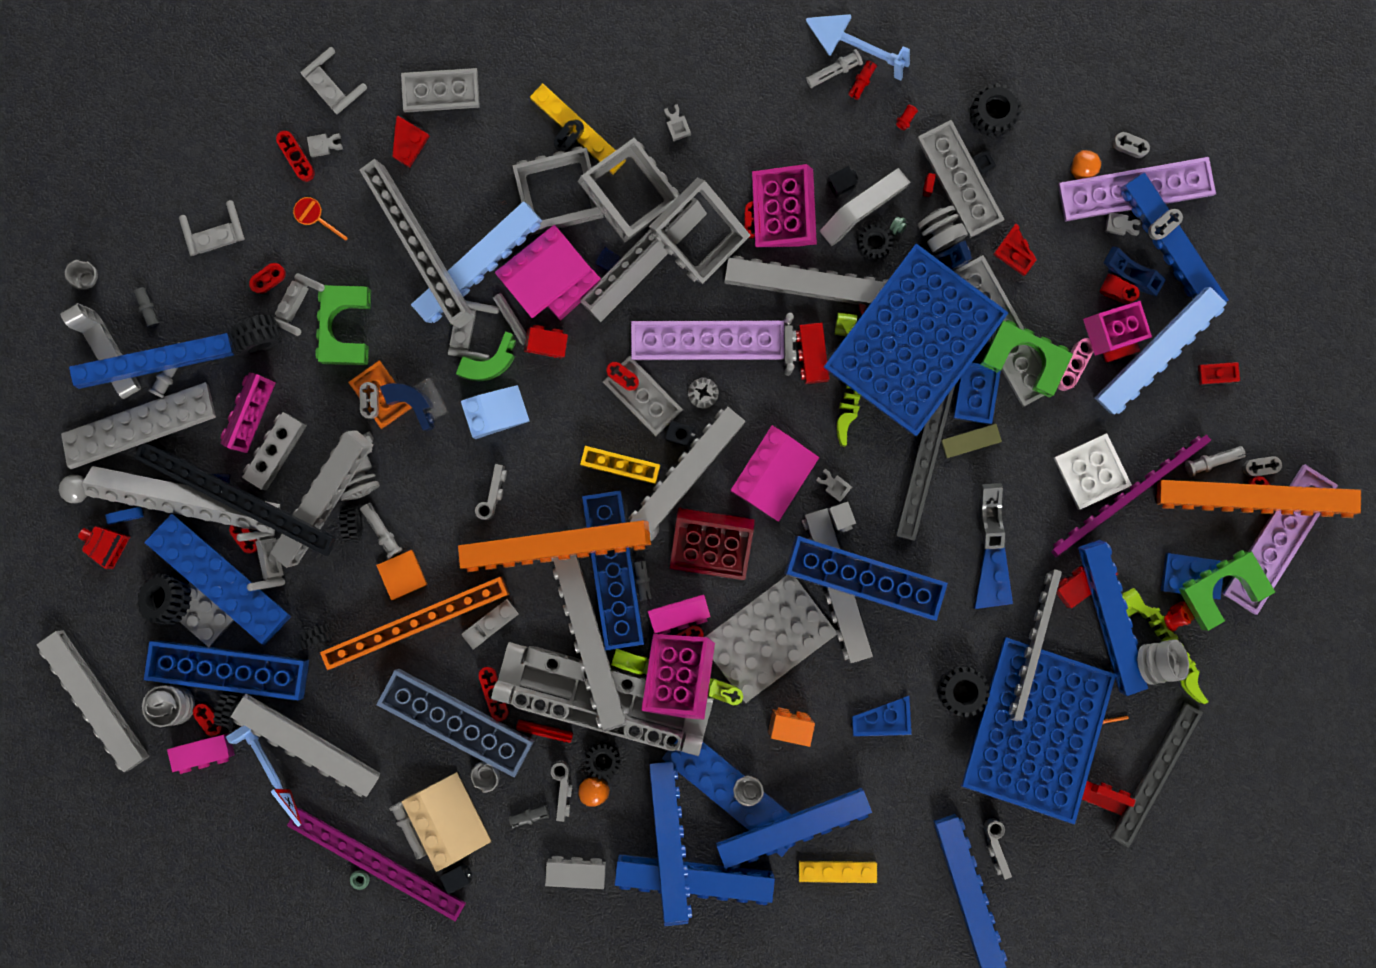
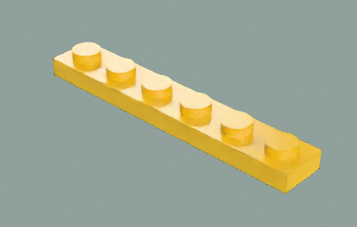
(562, 114)

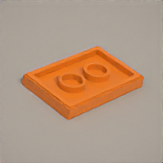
(379, 376)

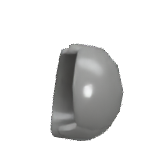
(81, 274)
(72, 489)
(159, 704)
(485, 776)
(748, 791)

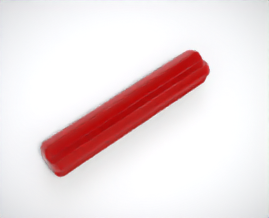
(544, 731)

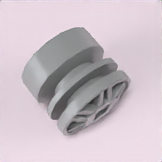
(942, 229)
(360, 483)
(1163, 662)
(184, 702)

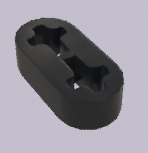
(565, 132)

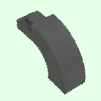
(991, 516)

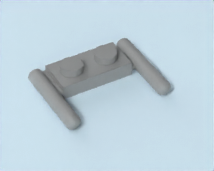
(326, 87)
(213, 237)
(292, 301)
(462, 336)
(789, 338)
(270, 566)

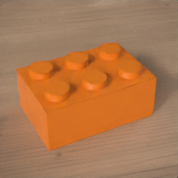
(791, 727)

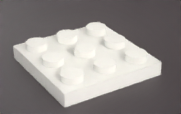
(1092, 471)

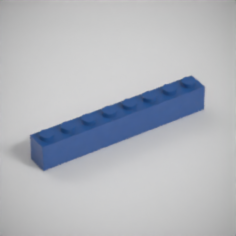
(1176, 246)
(151, 361)
(1113, 616)
(793, 828)
(668, 843)
(969, 892)

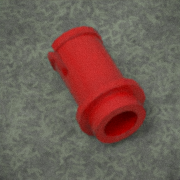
(904, 121)

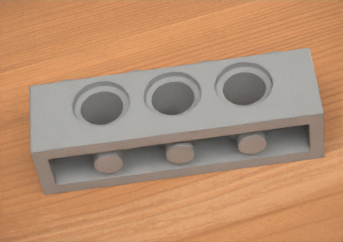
(284, 447)

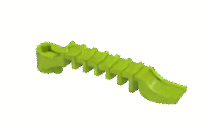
(843, 326)
(1136, 604)
(639, 665)

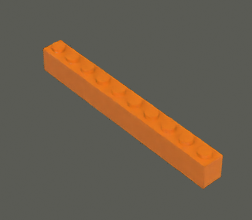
(1258, 497)
(553, 545)
(414, 623)

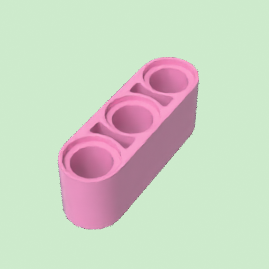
(1082, 358)

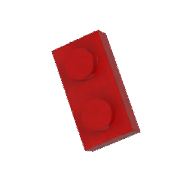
(1218, 373)

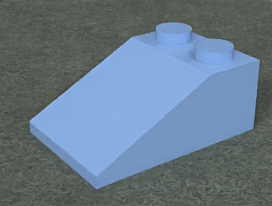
(495, 411)

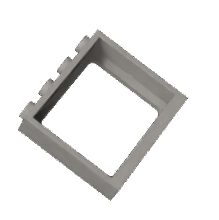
(543, 163)
(648, 166)
(721, 252)

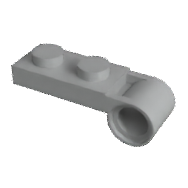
(495, 492)
(489, 624)
(565, 790)
(994, 848)

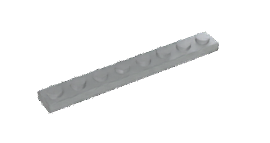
(1033, 651)

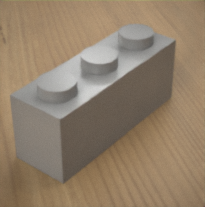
(575, 873)

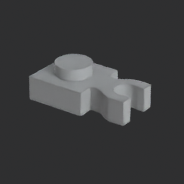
(677, 125)
(321, 144)
(1119, 224)
(836, 486)

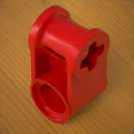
(1116, 288)
(1178, 616)

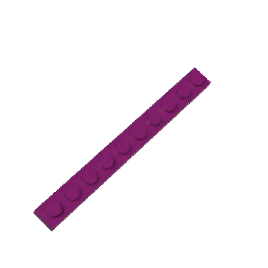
(1136, 489)
(378, 865)

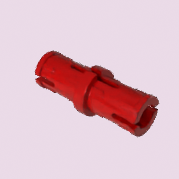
(862, 80)

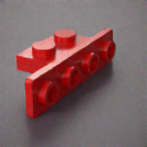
(1106, 798)

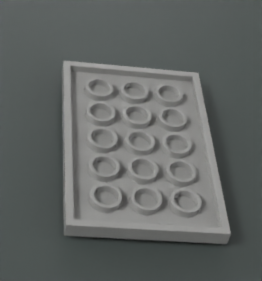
(769, 637)

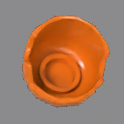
(1085, 164)
(593, 791)

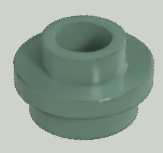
(898, 225)
(354, 882)

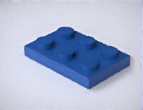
(977, 394)
(1183, 568)

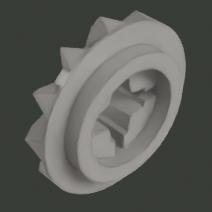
(706, 401)

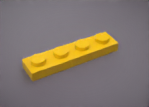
(838, 871)

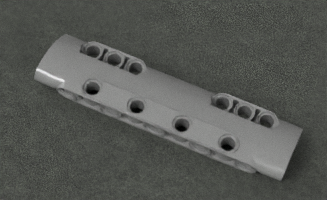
(532, 670)

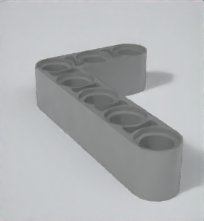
(863, 205)
(101, 342)

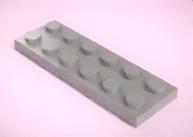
(960, 178)

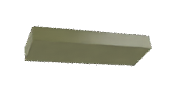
(971, 441)

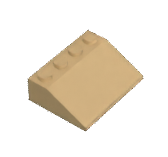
(446, 821)

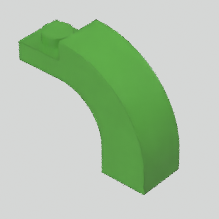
(490, 368)

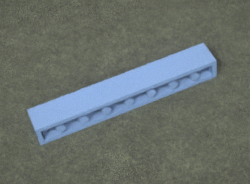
(483, 257)
(1161, 350)

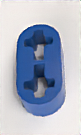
(124, 515)

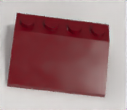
(712, 544)

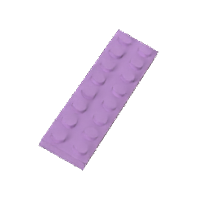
(1103, 194)
(707, 340)
(1279, 541)

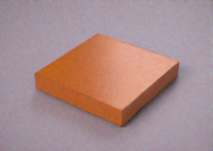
(401, 575)

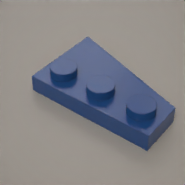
(994, 580)
(884, 720)

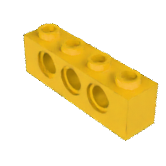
(620, 465)

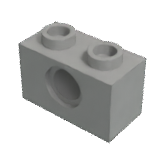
(842, 517)

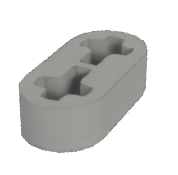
(1133, 141)
(1168, 227)
(374, 400)
(1261, 462)

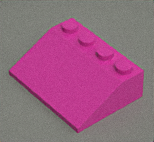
(784, 207)
(543, 271)
(247, 412)
(774, 473)
(678, 676)

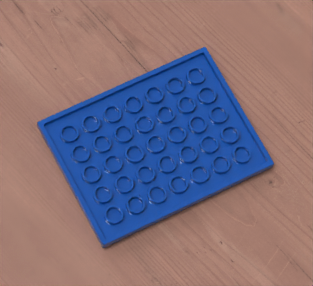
(916, 340)
(1050, 752)

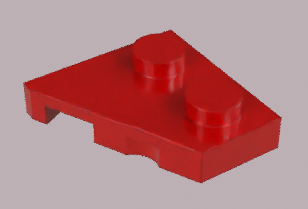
(407, 141)
(1016, 252)

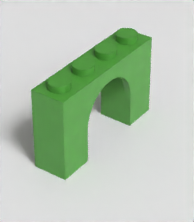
(333, 301)
(1053, 357)
(1199, 592)

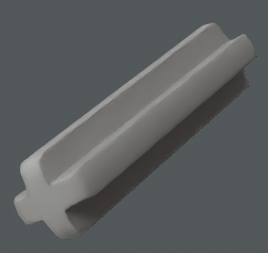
(510, 317)

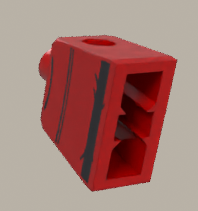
(103, 545)

